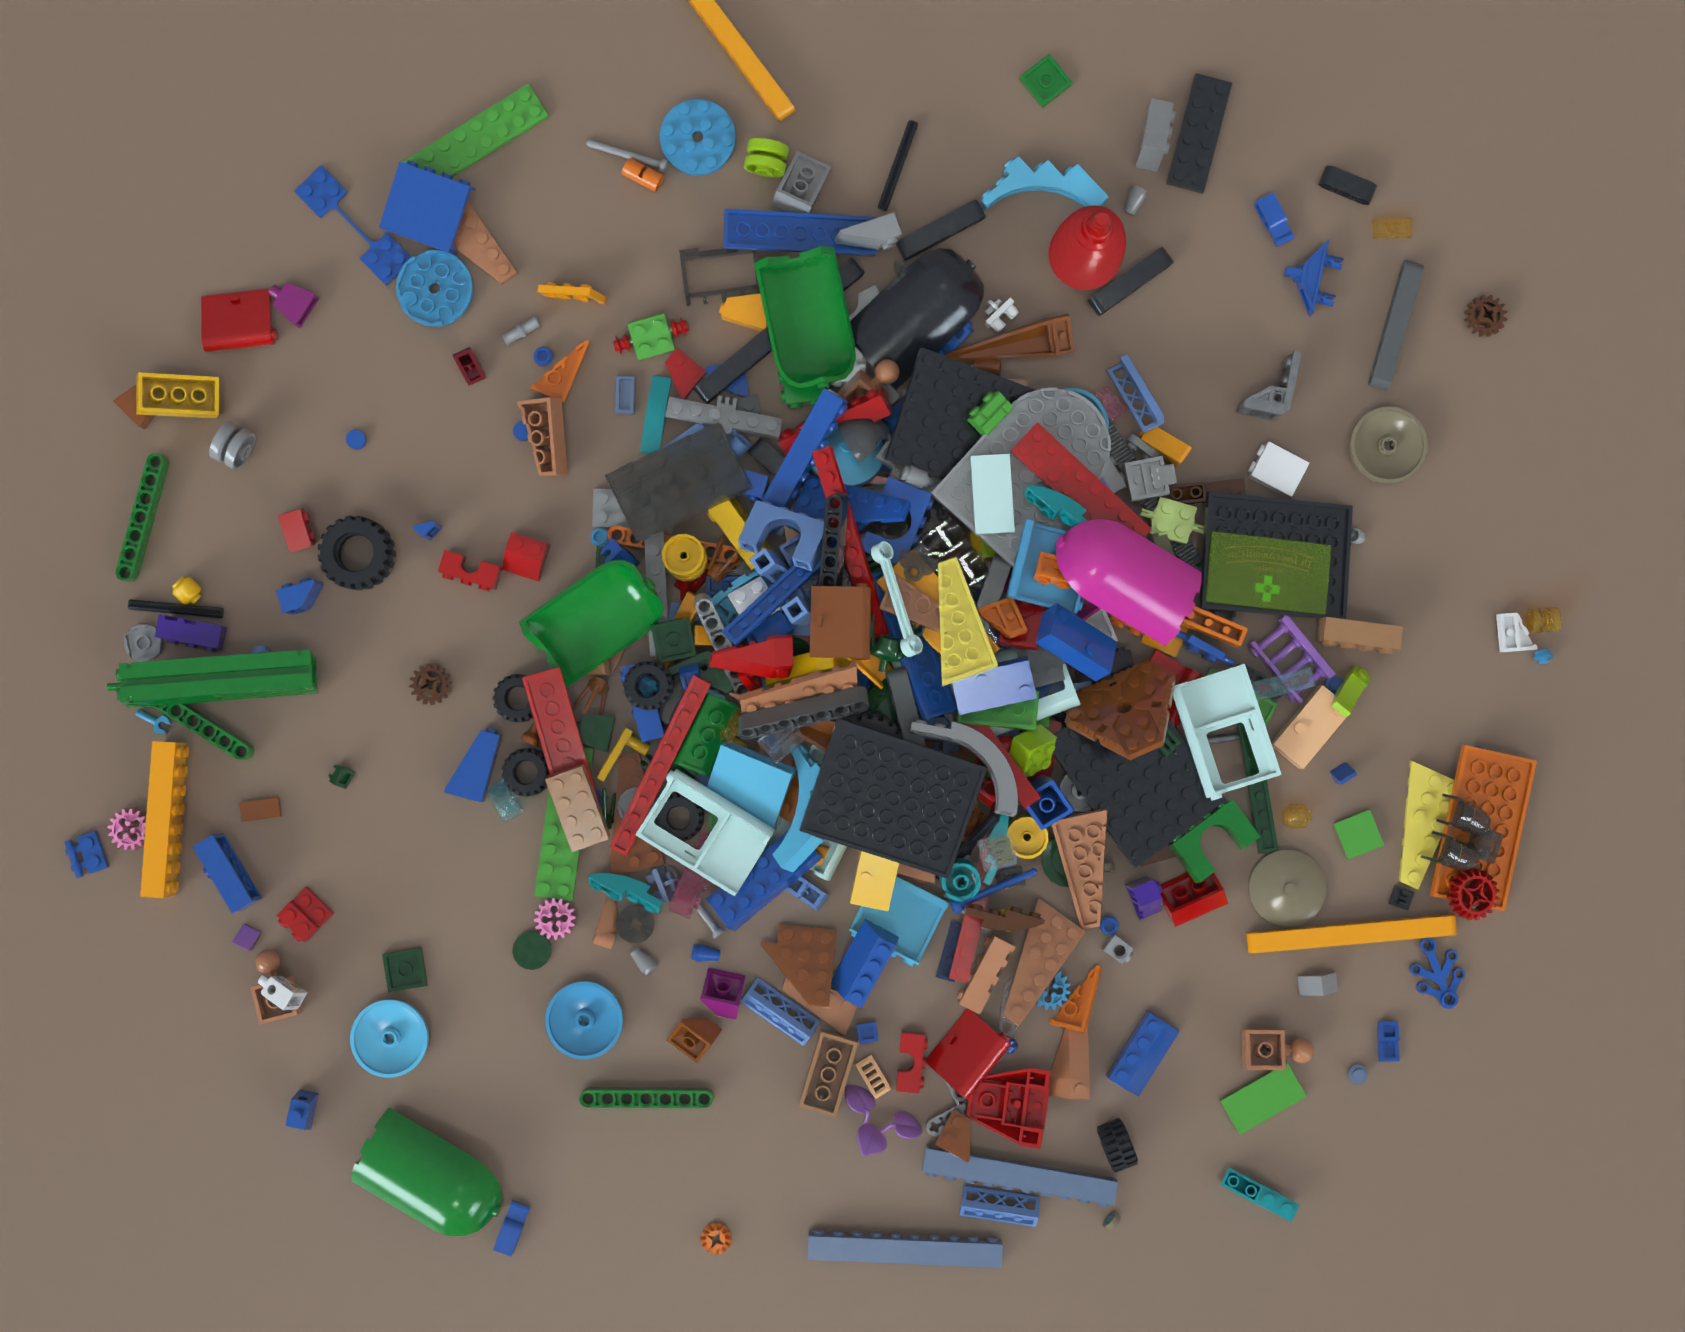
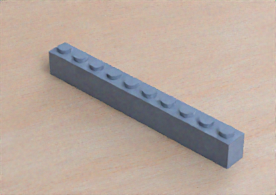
(1021, 1175)
(905, 1249)

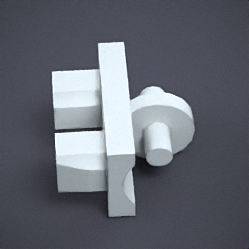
(994, 320)

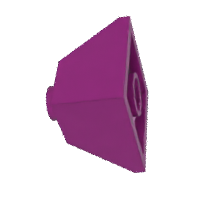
(723, 992)

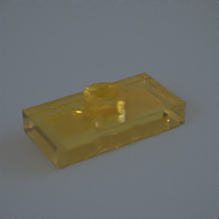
(1392, 228)

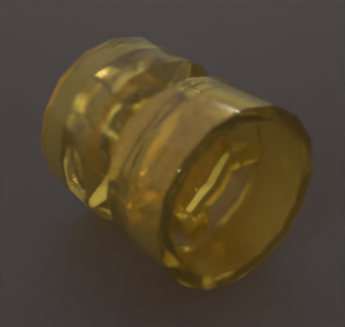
(1541, 620)

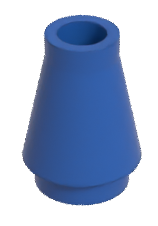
(704, 953)

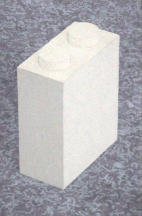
(1277, 469)

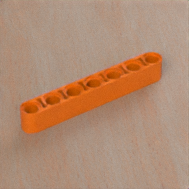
(627, 536)

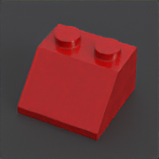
(525, 556)

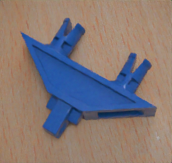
(1309, 276)

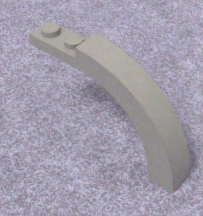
(986, 751)

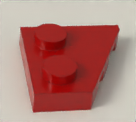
(684, 372)

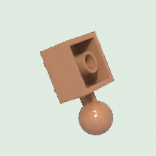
(885, 373)
(268, 962)
(1300, 1050)

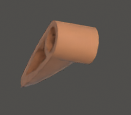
(606, 925)

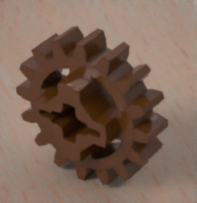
(1481, 308)
(426, 677)

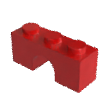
(453, 566)
(910, 1079)

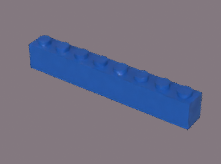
(799, 459)

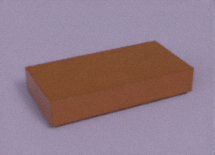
(260, 809)

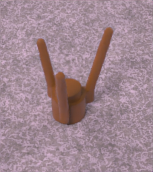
(718, 571)
(597, 686)

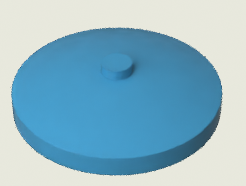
(584, 1020)

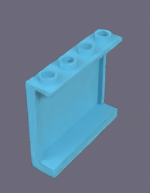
(751, 781)
(910, 916)

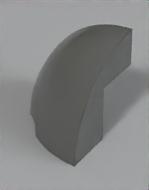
(863, 435)

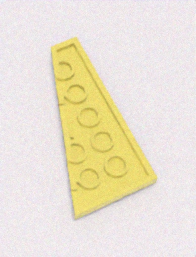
(962, 634)
(1422, 810)

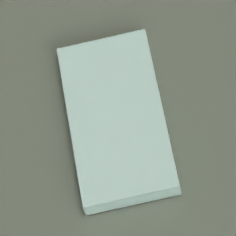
(992, 494)

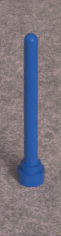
(957, 906)

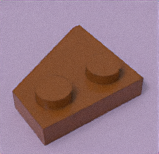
(956, 1136)

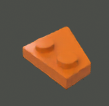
(1004, 617)

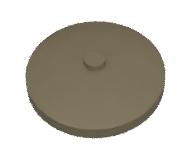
(1388, 445)
(1287, 888)

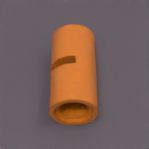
(642, 174)

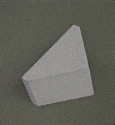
(1317, 984)

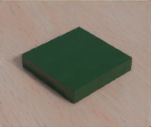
(673, 639)
(404, 969)

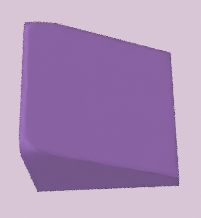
(246, 937)

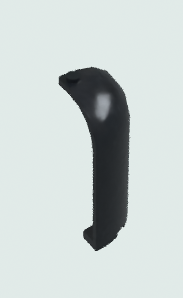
(918, 310)

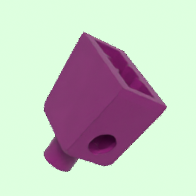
(293, 302)

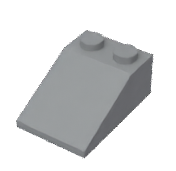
(801, 184)
(872, 234)

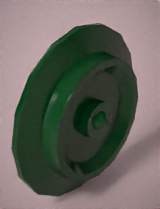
(1053, 864)

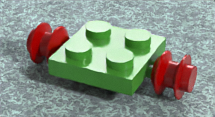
(650, 336)

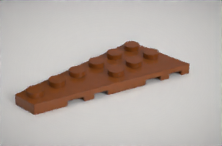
(642, 854)

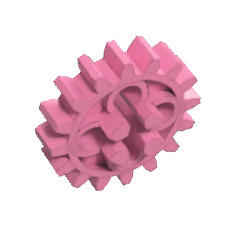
(117, 827)
(547, 911)

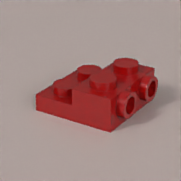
(304, 915)

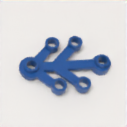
(1439, 975)

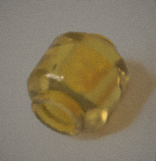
(1296, 816)

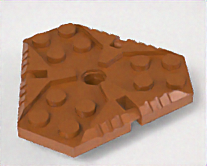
(1129, 715)

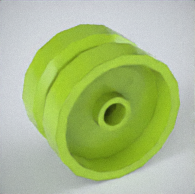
(766, 157)

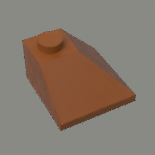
(694, 1037)

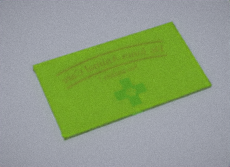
(1268, 573)

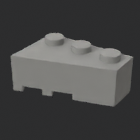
(1155, 134)

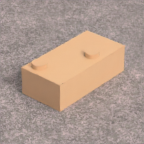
(1308, 728)

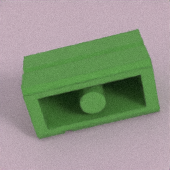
(989, 413)

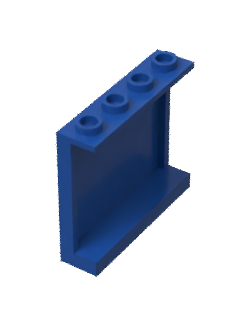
(426, 206)

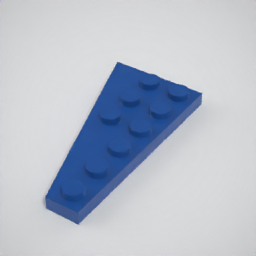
(865, 504)

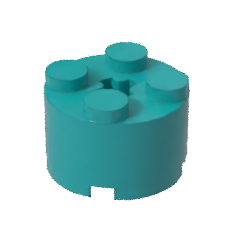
(962, 889)

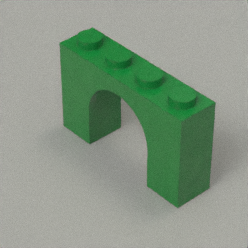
(1188, 848)

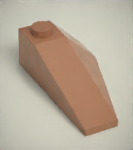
(1071, 1067)

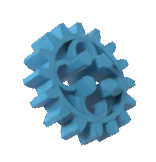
(1055, 998)

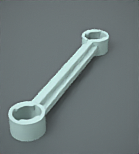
(895, 594)

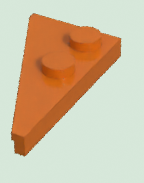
(560, 379)
(1077, 1010)

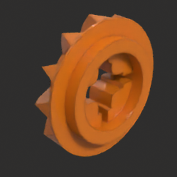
(713, 1230)

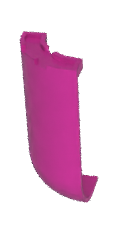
(1128, 577)

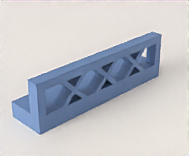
(1141, 389)
(780, 1018)
(998, 1212)

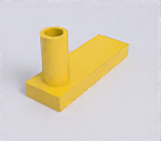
(624, 739)

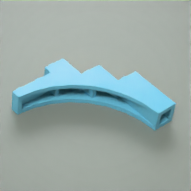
(1020, 178)
(797, 844)

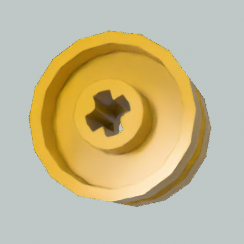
(684, 568)
(1034, 844)

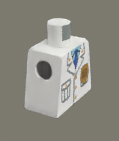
(282, 992)

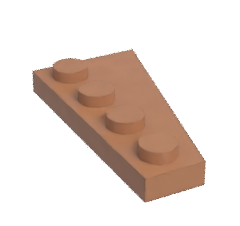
(837, 1015)

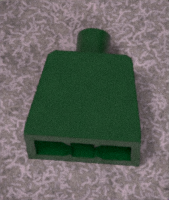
(597, 731)

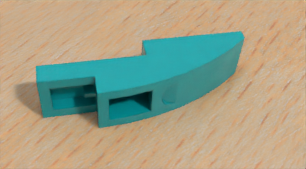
(1054, 504)
(618, 886)
(1260, 1194)

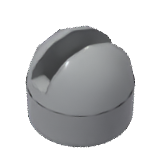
(1357, 533)

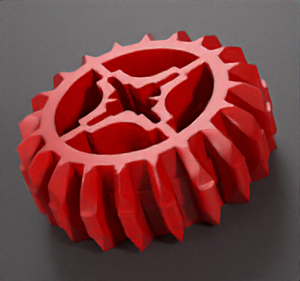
(1464, 905)

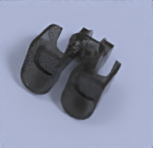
(947, 537)
(1482, 842)

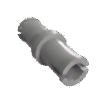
(521, 330)

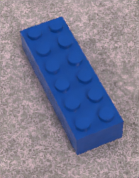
(760, 887)

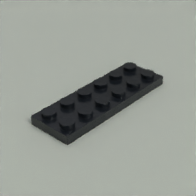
(1199, 133)

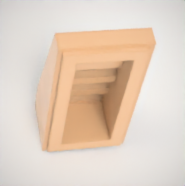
(881, 1091)

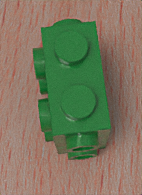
(797, 397)

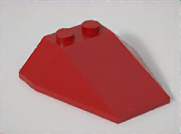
(1013, 1105)

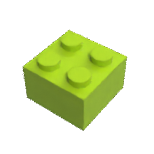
(1033, 750)

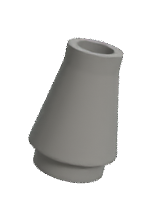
(1135, 199)
(644, 961)

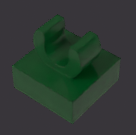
(341, 776)

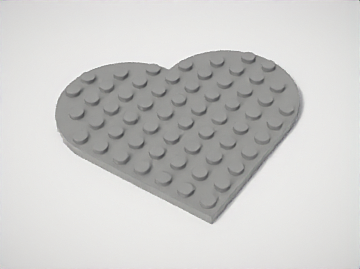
(1068, 419)

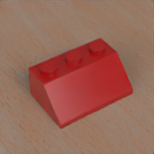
(1187, 900)

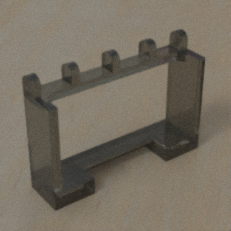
(695, 254)

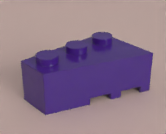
(190, 632)
(1145, 896)

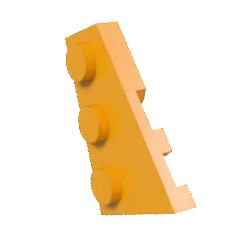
(581, 293)

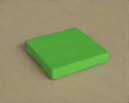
(1358, 834)

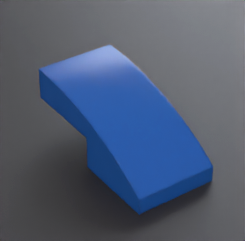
(1388, 1041)

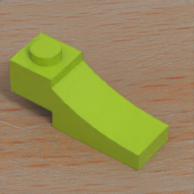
(1349, 691)

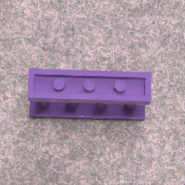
(1298, 641)

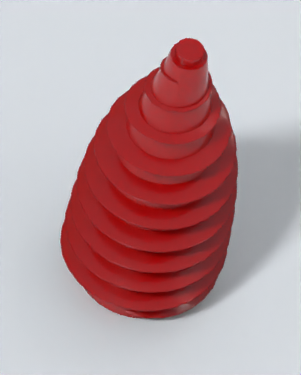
(1088, 248)

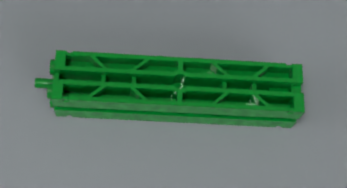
(216, 678)

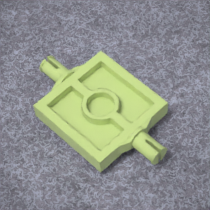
(1173, 519)

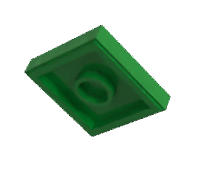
(1045, 80)

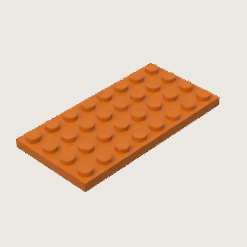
(1502, 789)

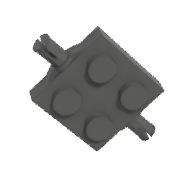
(1044, 666)

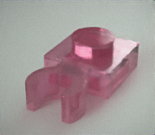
(1111, 404)

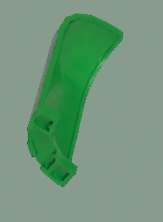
(807, 317)
(594, 618)
(427, 1177)

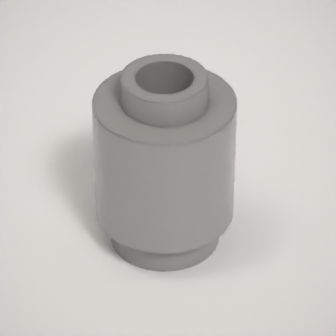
(914, 476)

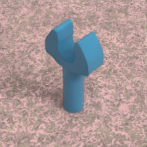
(652, 687)
(155, 721)

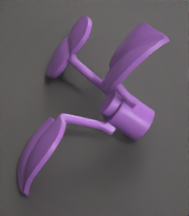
(868, 1137)

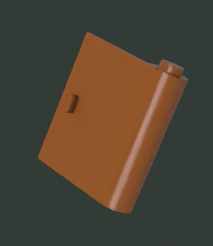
(844, 622)

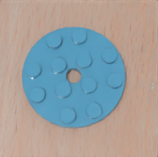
(703, 156)
(428, 269)

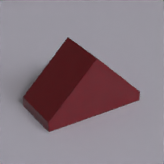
(469, 366)

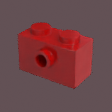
(297, 529)

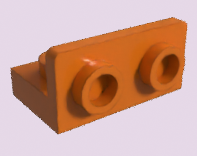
(1048, 571)

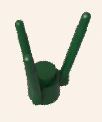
(609, 819)

